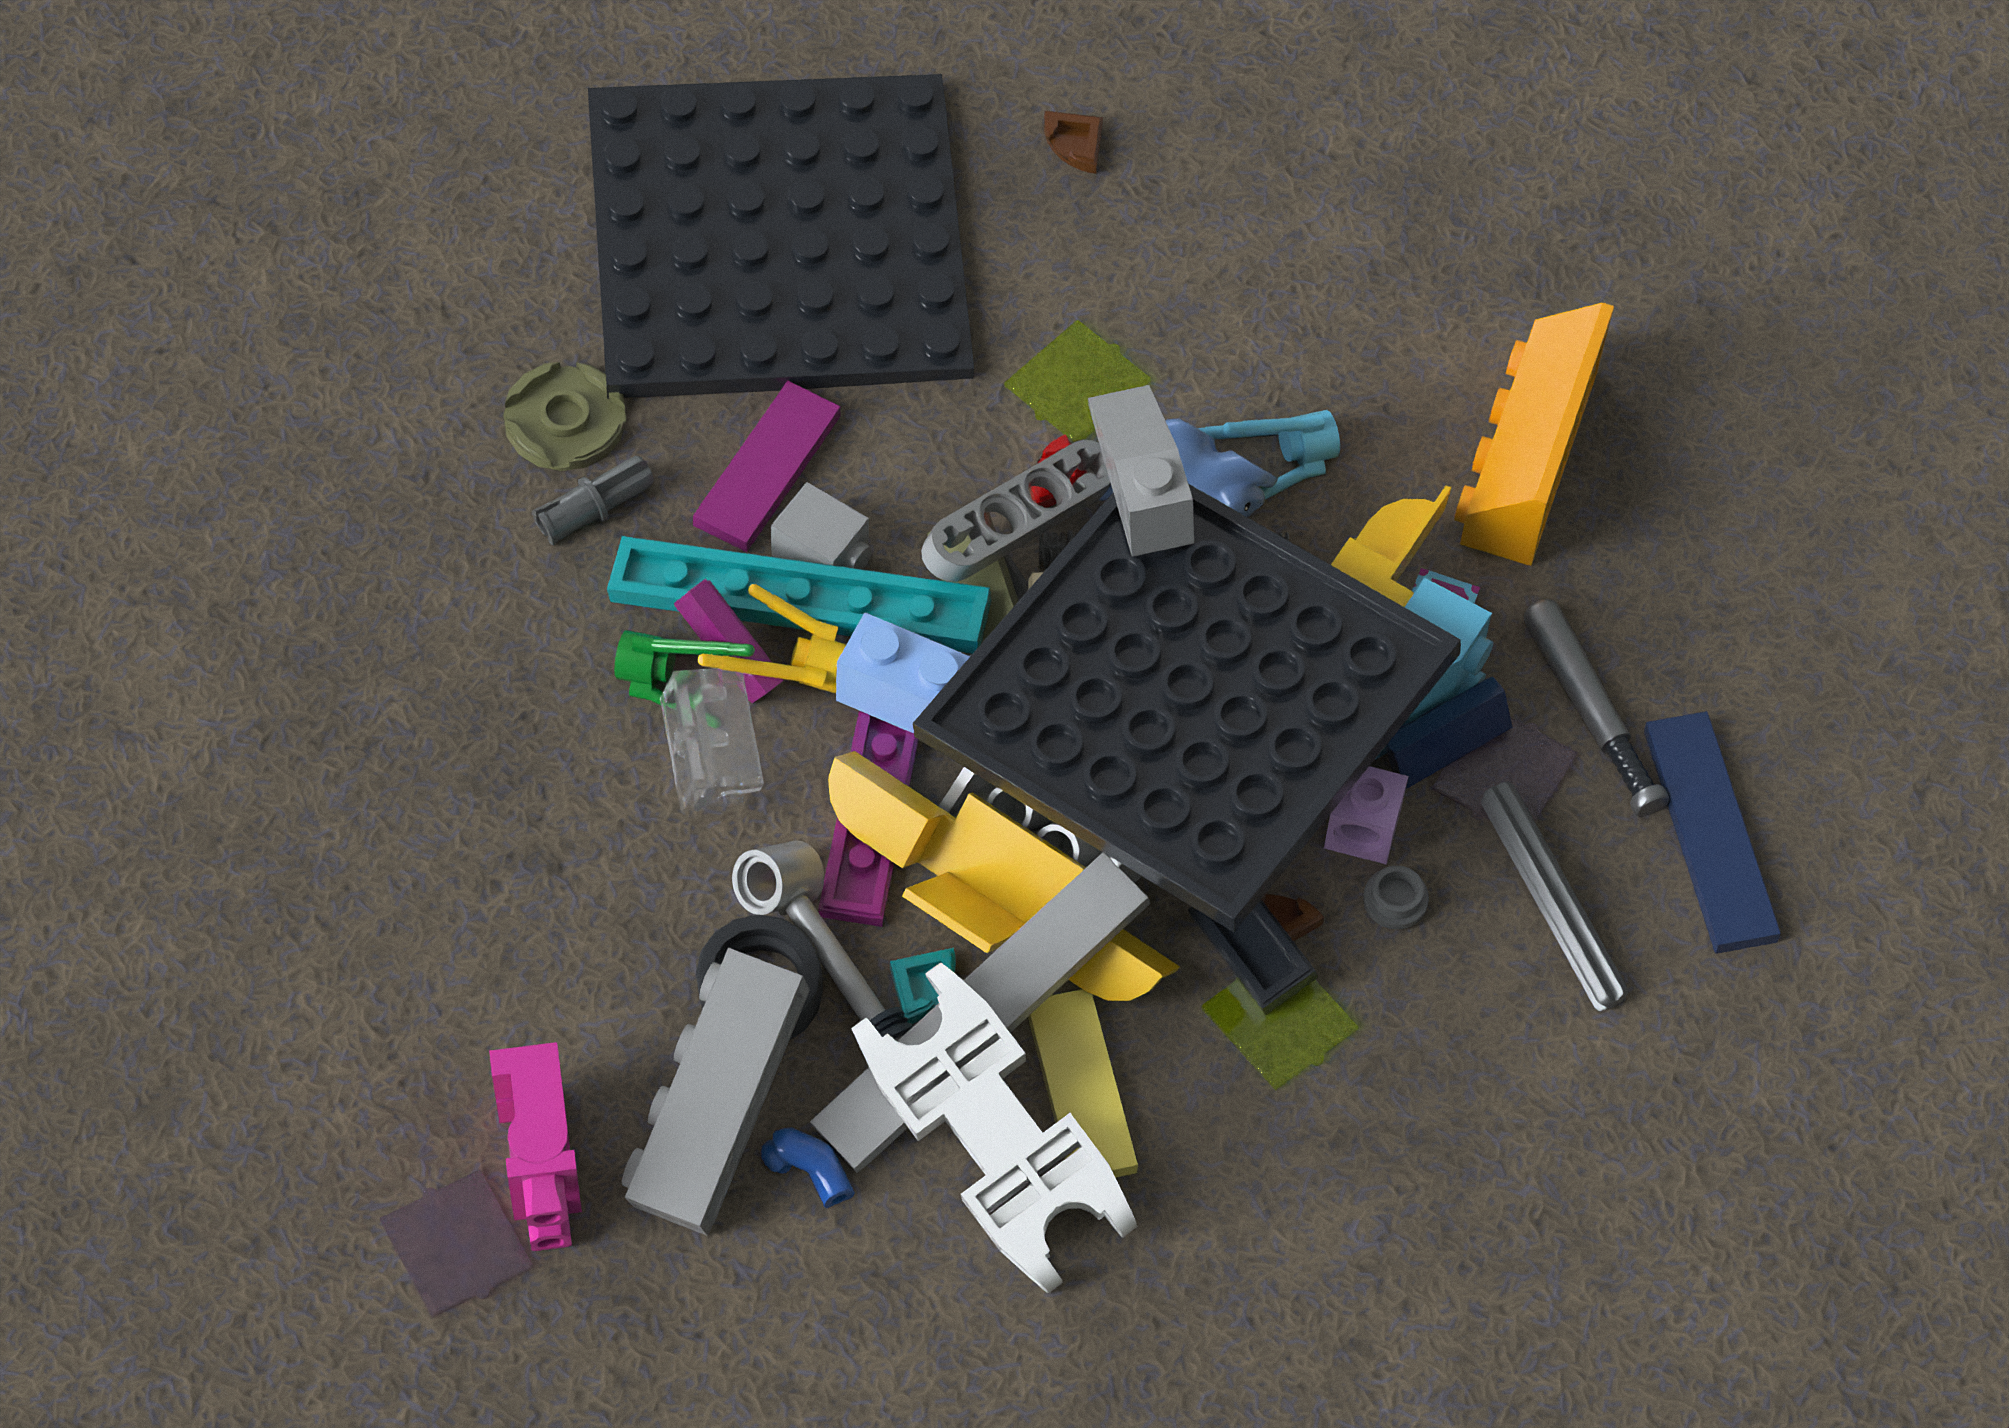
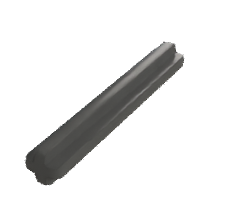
(1554, 896)

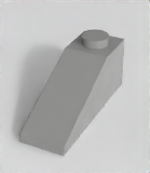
(1144, 470)

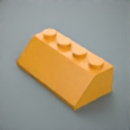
(1533, 433)

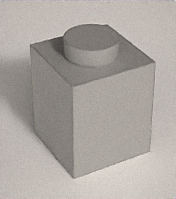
(821, 531)

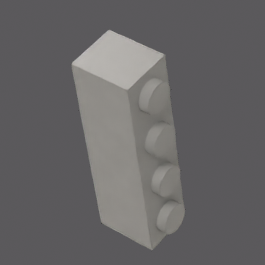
(716, 1091)

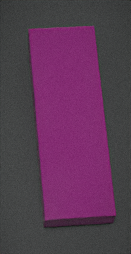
(766, 466)

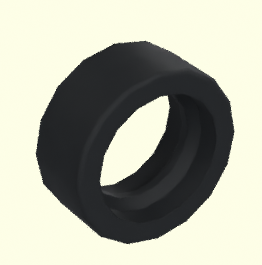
(771, 935)

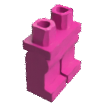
(541, 1163)

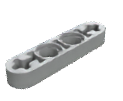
(1017, 506)

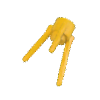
(812, 660)

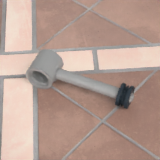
(788, 881)

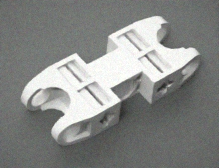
(994, 1127)

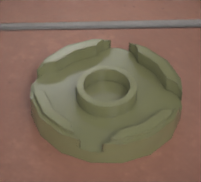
(566, 434)

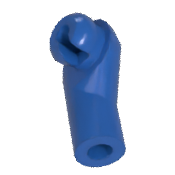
(813, 1156)

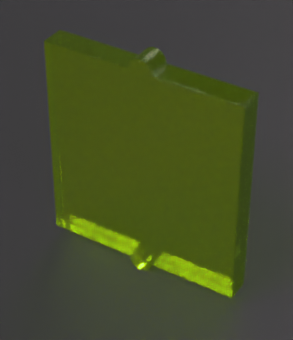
(1069, 373)
(1285, 1038)

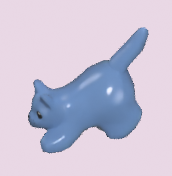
(1219, 474)

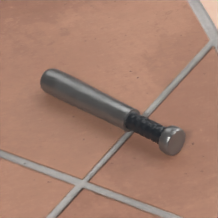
(1591, 700)

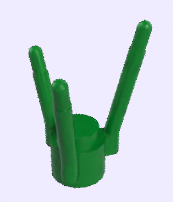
(651, 658)

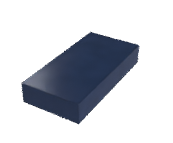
(1449, 731)

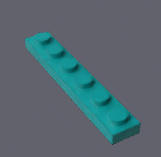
(662, 572)

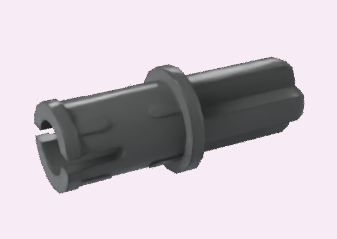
(592, 499)

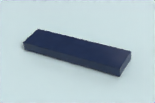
(1711, 833)

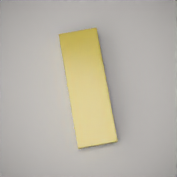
(1081, 1075)

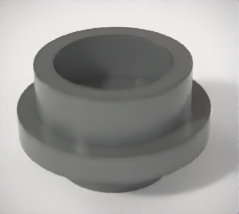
(1396, 897)

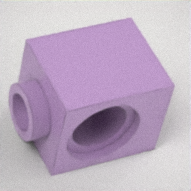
(1368, 816)

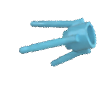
(1301, 438)

